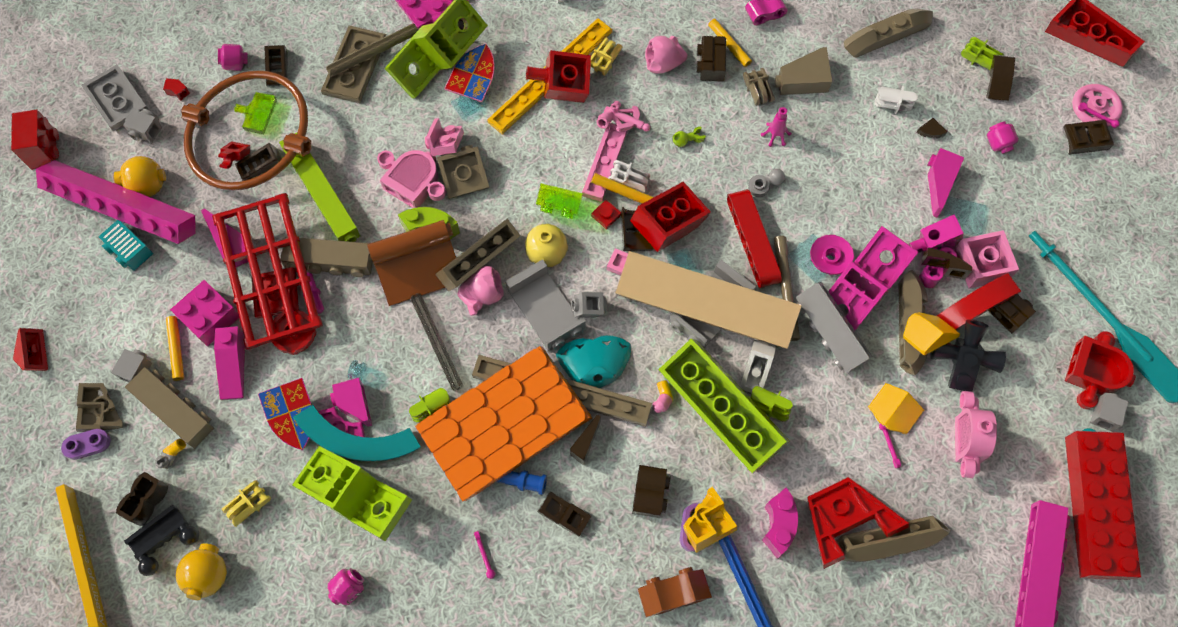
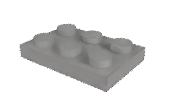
(113, 96)

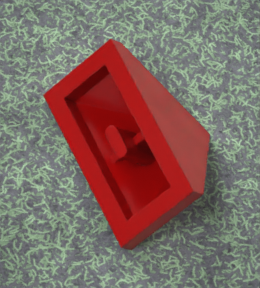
(30, 350)

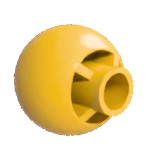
(141, 175)
(201, 572)

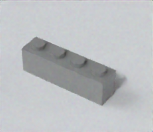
(833, 326)

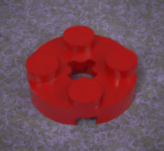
(297, 343)

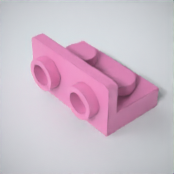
(443, 140)

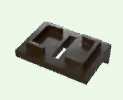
(1079, 140)
(632, 240)

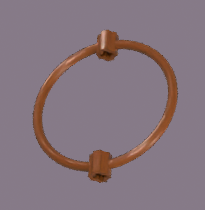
(293, 143)

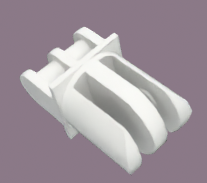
(895, 99)
(631, 177)

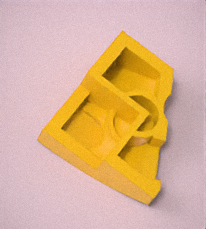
(709, 522)

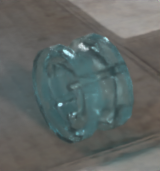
(356, 370)

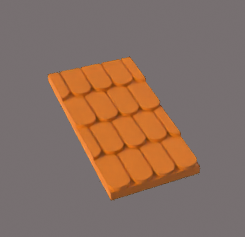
(502, 423)

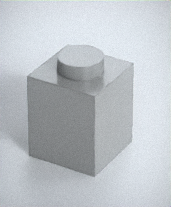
(130, 364)
(1109, 412)

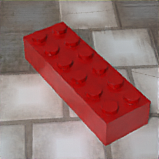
(1102, 506)

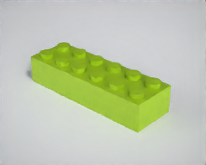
(724, 405)

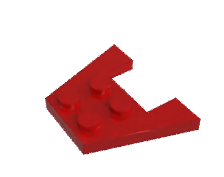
(843, 509)

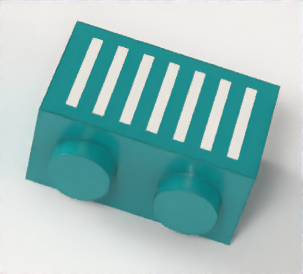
(125, 245)

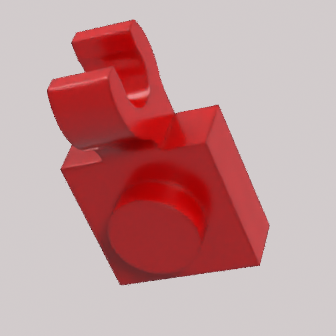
(233, 152)

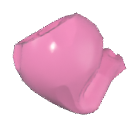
(664, 54)
(481, 288)

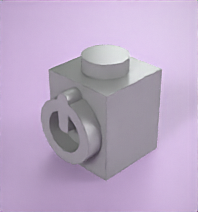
(142, 125)
(589, 304)

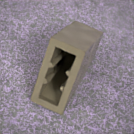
(806, 74)

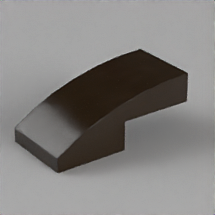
(1001, 77)
(951, 265)
(564, 514)

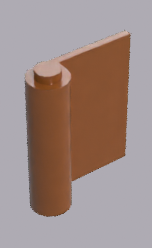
(411, 260)

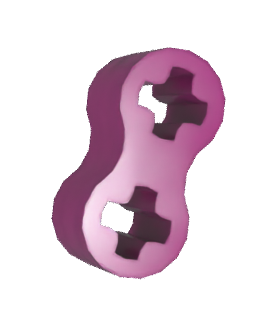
(765, 10)
(929, 281)

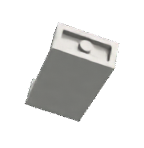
(544, 306)
(701, 331)

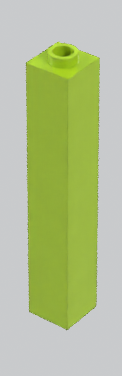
(324, 197)

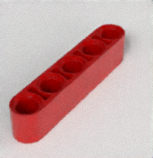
(754, 238)

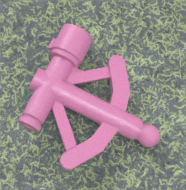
(616, 114)

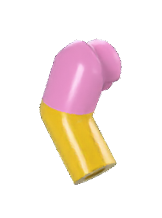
(665, 398)

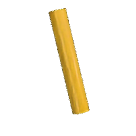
(731, 44)
(620, 188)
(174, 348)

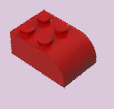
(669, 216)

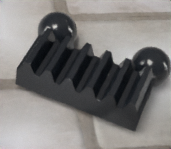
(155, 534)

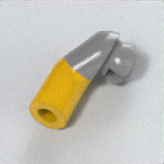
(169, 454)

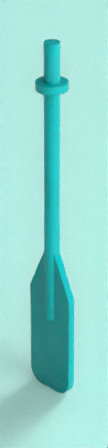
(1139, 348)

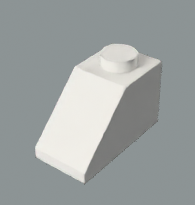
(757, 365)

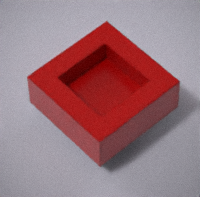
(606, 214)

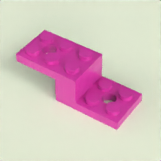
(868, 278)

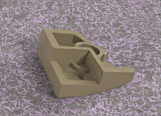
(92, 403)

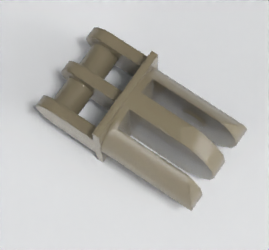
(759, 86)

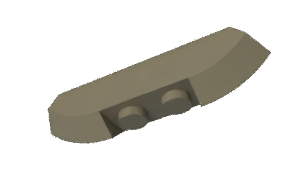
(888, 31)
(911, 297)
(874, 544)

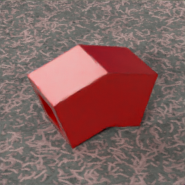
(176, 88)

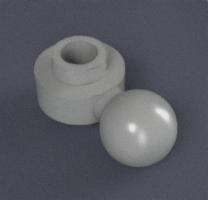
(775, 177)

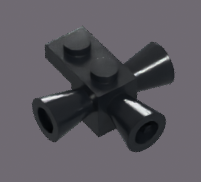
(968, 356)

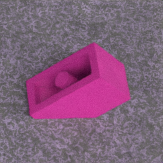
(351, 400)

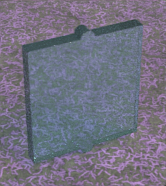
(969, 215)
(802, 258)

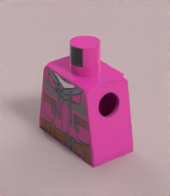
(939, 235)

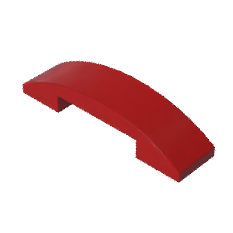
(980, 301)

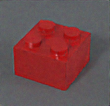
(33, 138)

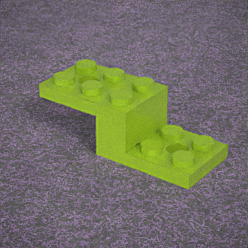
(436, 47)
(352, 493)

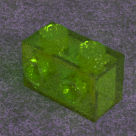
(559, 200)

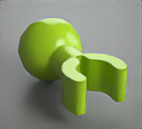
(681, 138)

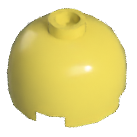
(546, 243)

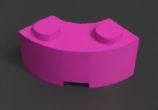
(783, 522)

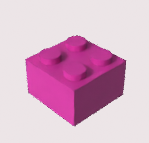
(204, 311)

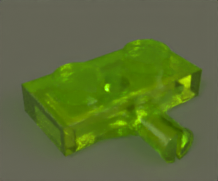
(257, 112)

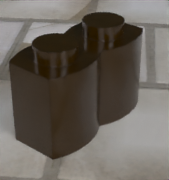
(649, 491)
(143, 496)

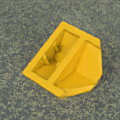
(928, 332)
(895, 409)

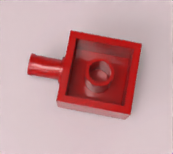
(564, 76)

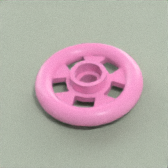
(1107, 94)

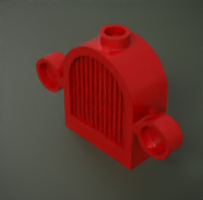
(1098, 368)

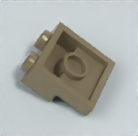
(463, 172)

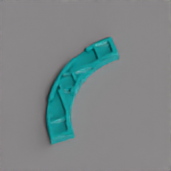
(354, 446)

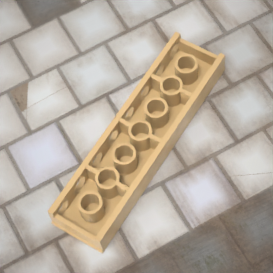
(708, 300)

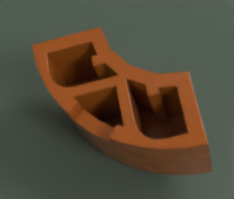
(674, 592)

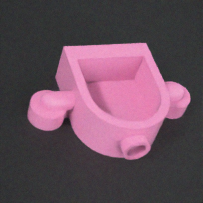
(411, 177)
(973, 435)

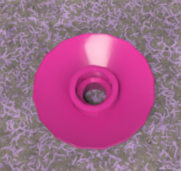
(835, 247)

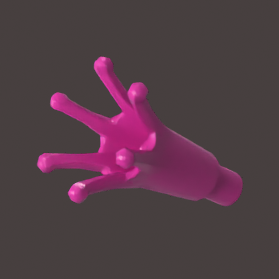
(778, 126)

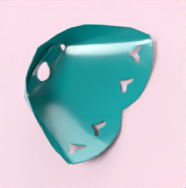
(595, 359)

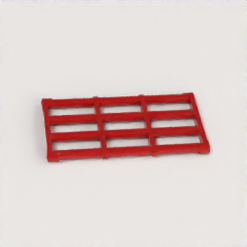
(282, 287)

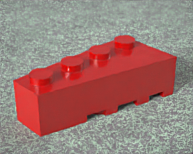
(1094, 32)

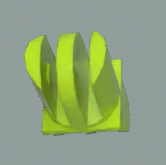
(979, 52)
(771, 403)
(429, 404)

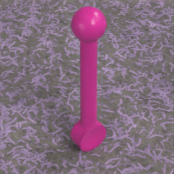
(1084, 107)
(897, 464)
(490, 573)

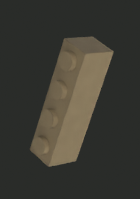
(477, 255)
(331, 257)
(169, 407)

